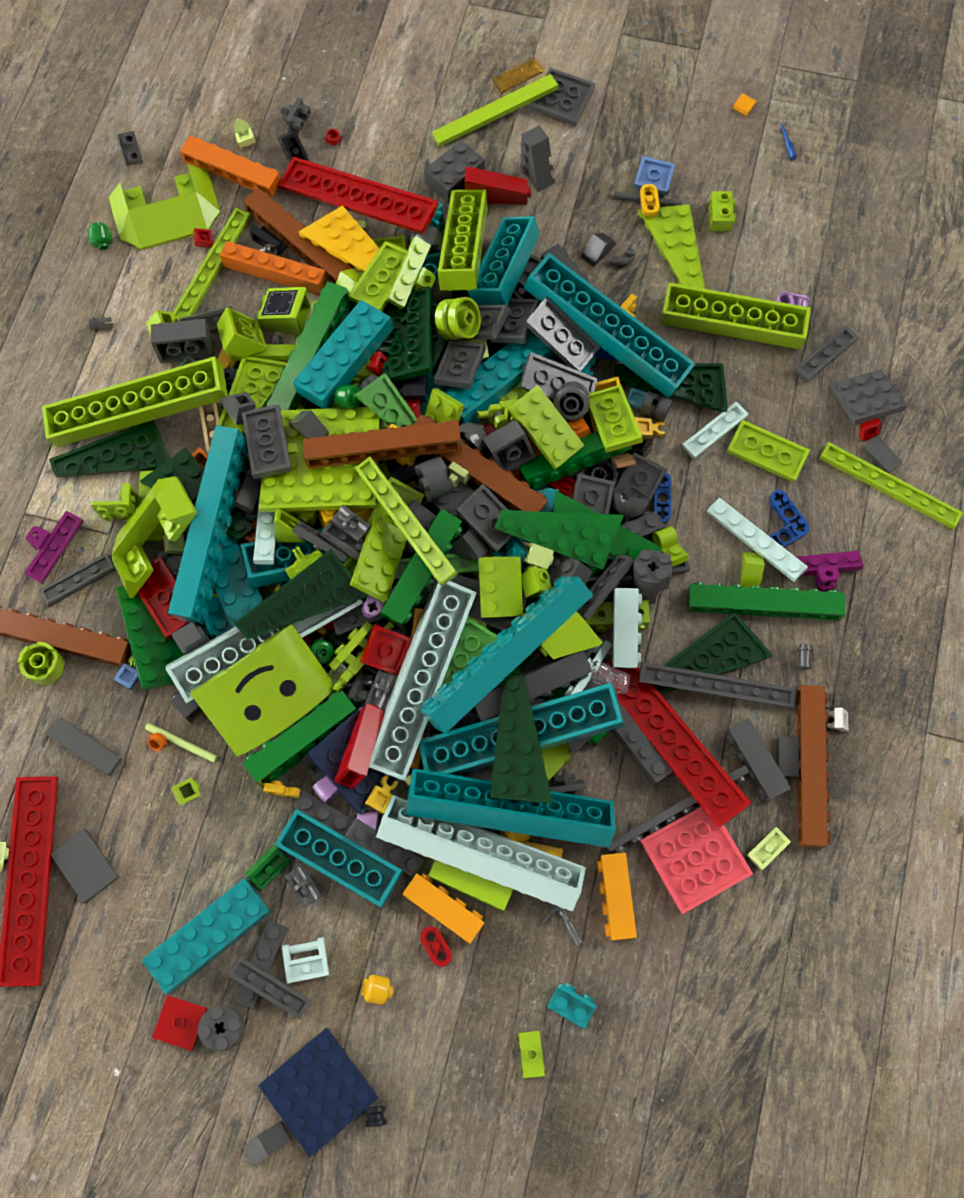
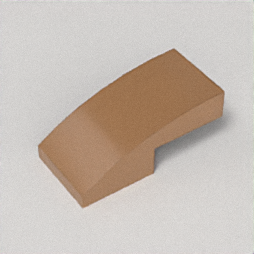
(622, 460)

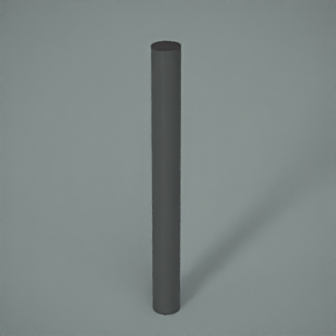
(636, 197)

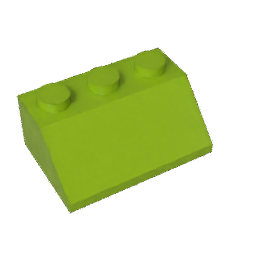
(240, 334)
(500, 587)

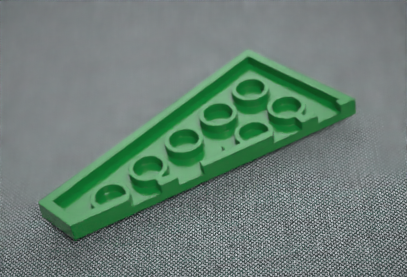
(571, 534)
(147, 642)

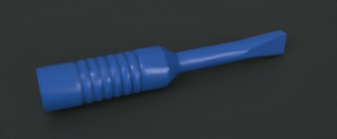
(789, 145)

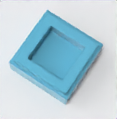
(636, 398)

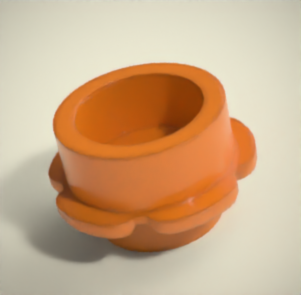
(157, 741)

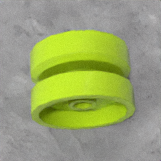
(458, 318)

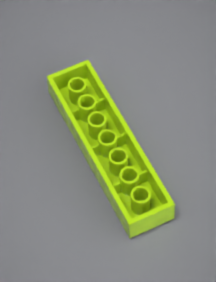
(463, 240)
(735, 316)

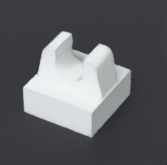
(840, 720)

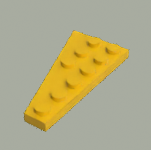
(342, 238)

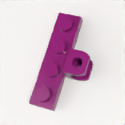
(51, 545)
(827, 567)

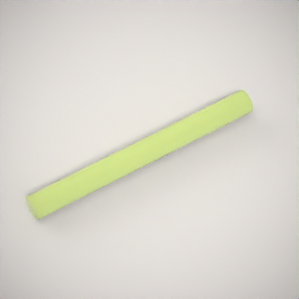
(182, 743)

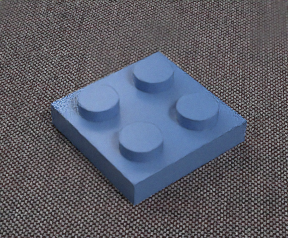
(656, 173)

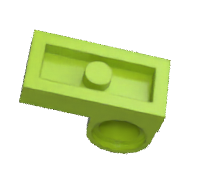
(668, 540)

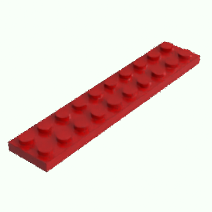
(359, 195)
(682, 751)
(28, 881)

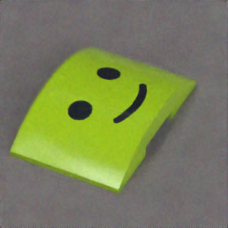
(264, 691)

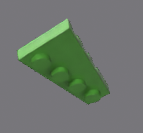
(386, 402)
(469, 645)

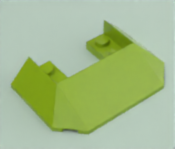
(167, 219)
(163, 504)

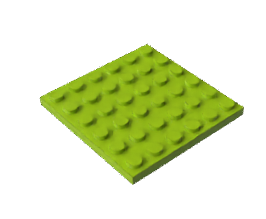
(320, 487)

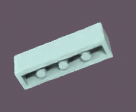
(625, 628)

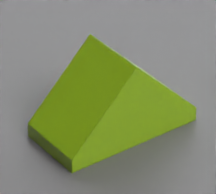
(284, 527)
(751, 569)

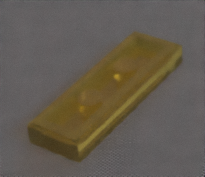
(517, 75)

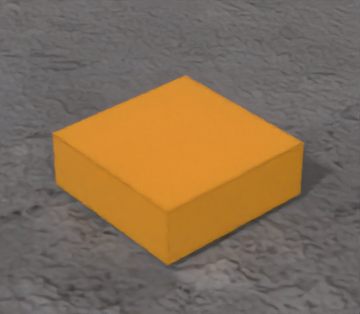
(744, 104)

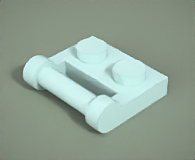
(307, 967)

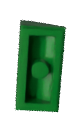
(267, 867)

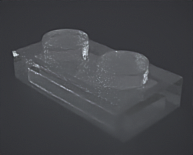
(606, 674)

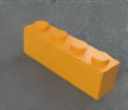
(618, 898)
(443, 908)

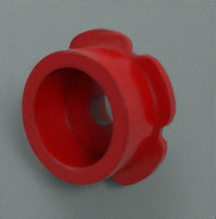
(333, 133)

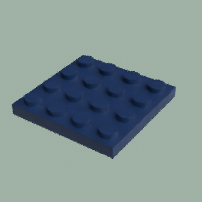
(328, 756)
(318, 1092)

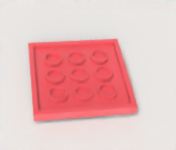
(695, 859)

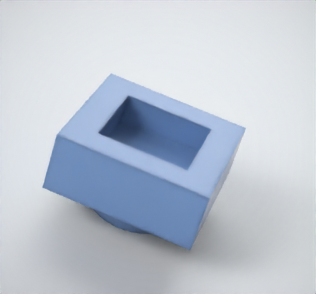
(127, 676)

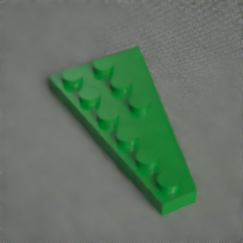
(625, 542)

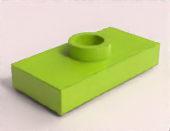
(531, 1054)

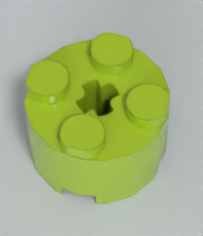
(50, 669)

